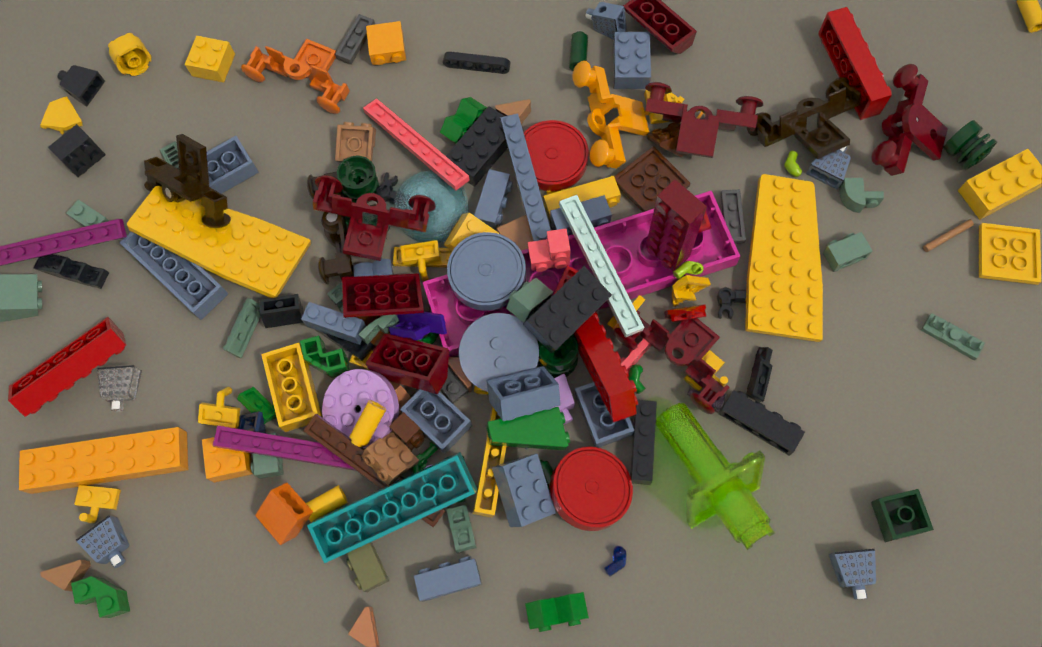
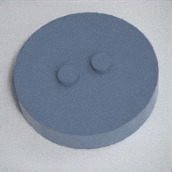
(486, 270)
(497, 348)

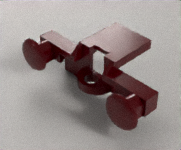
(700, 135)
(366, 239)
(693, 341)

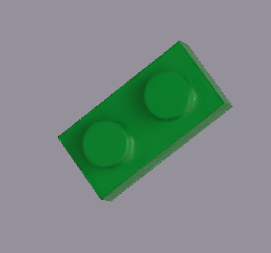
(255, 402)

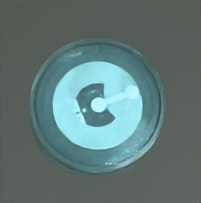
(448, 202)

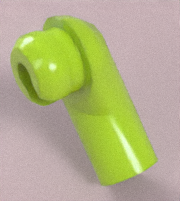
(791, 166)
(688, 267)

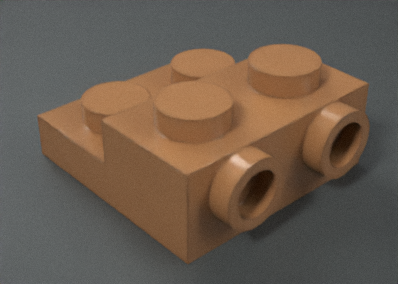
(355, 141)
(389, 458)

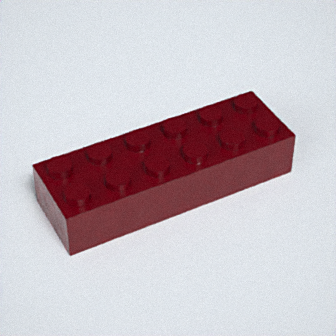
(674, 225)

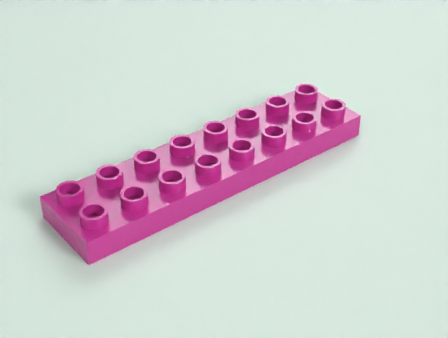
(627, 251)

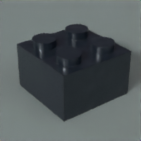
(77, 150)

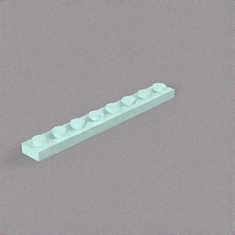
(601, 265)

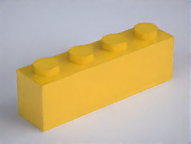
(585, 192)

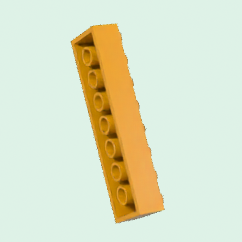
(103, 460)

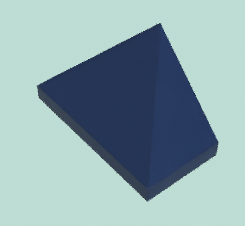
(252, 422)

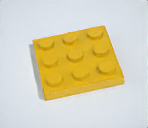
(1009, 253)

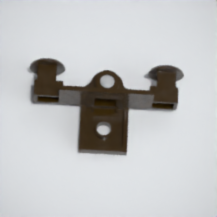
(189, 181)
(335, 231)

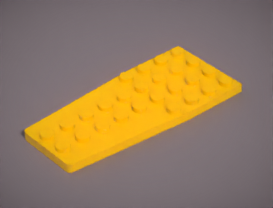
(243, 251)
(785, 262)

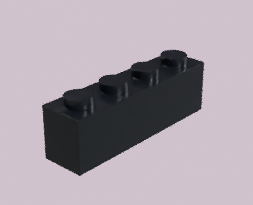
(762, 423)
(643, 443)

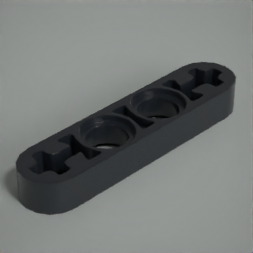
(476, 62)

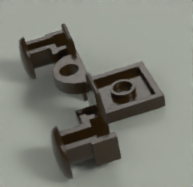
(827, 136)

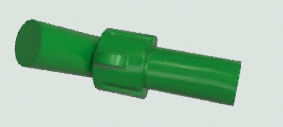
(423, 458)

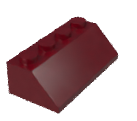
(662, 23)
(410, 363)

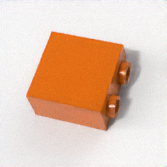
(283, 513)

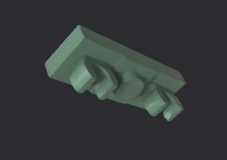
(243, 328)
(953, 336)

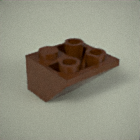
(666, 137)

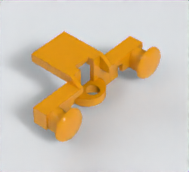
(631, 116)

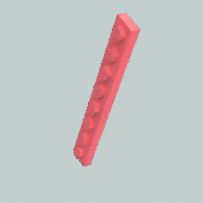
(416, 144)

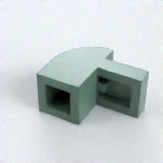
(854, 196)

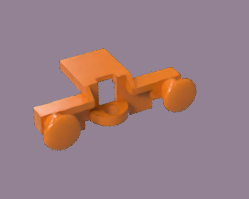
(311, 61)

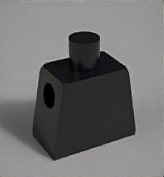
(81, 83)

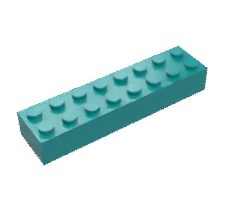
(392, 507)

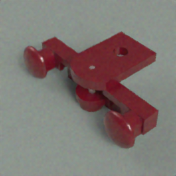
(914, 119)

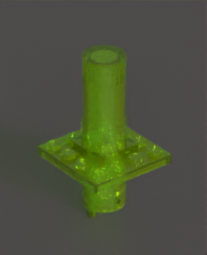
(719, 485)

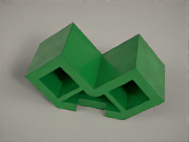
(466, 115)
(329, 363)
(109, 598)
(555, 611)

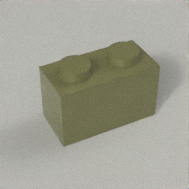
(367, 567)

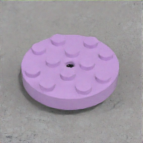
(349, 395)

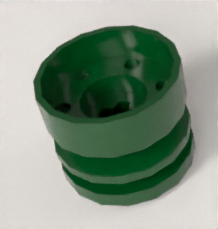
(970, 144)
(357, 177)
(563, 365)

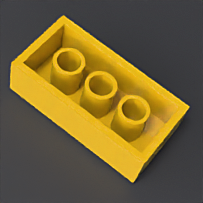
(1002, 184)
(291, 387)

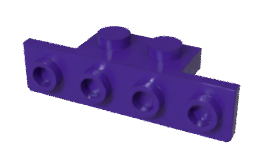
(418, 325)

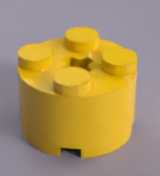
(129, 54)

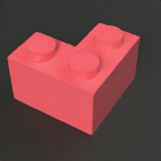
(550, 253)

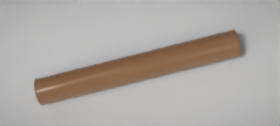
(948, 235)

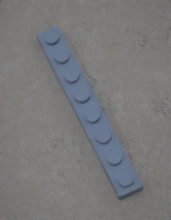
(525, 177)

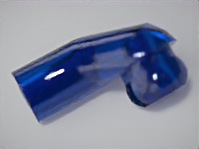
(619, 561)

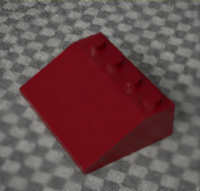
(381, 295)

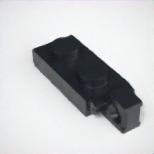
(760, 374)

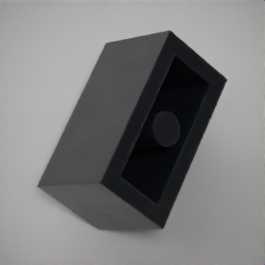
(281, 311)

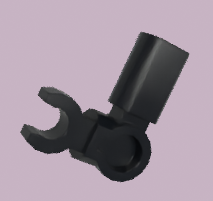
(386, 188)
(725, 300)

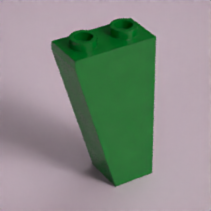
(538, 431)

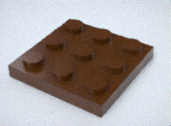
(648, 178)

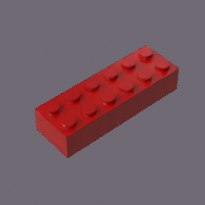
(854, 61)
(66, 367)
(605, 369)

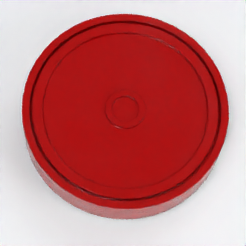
(557, 154)
(591, 488)

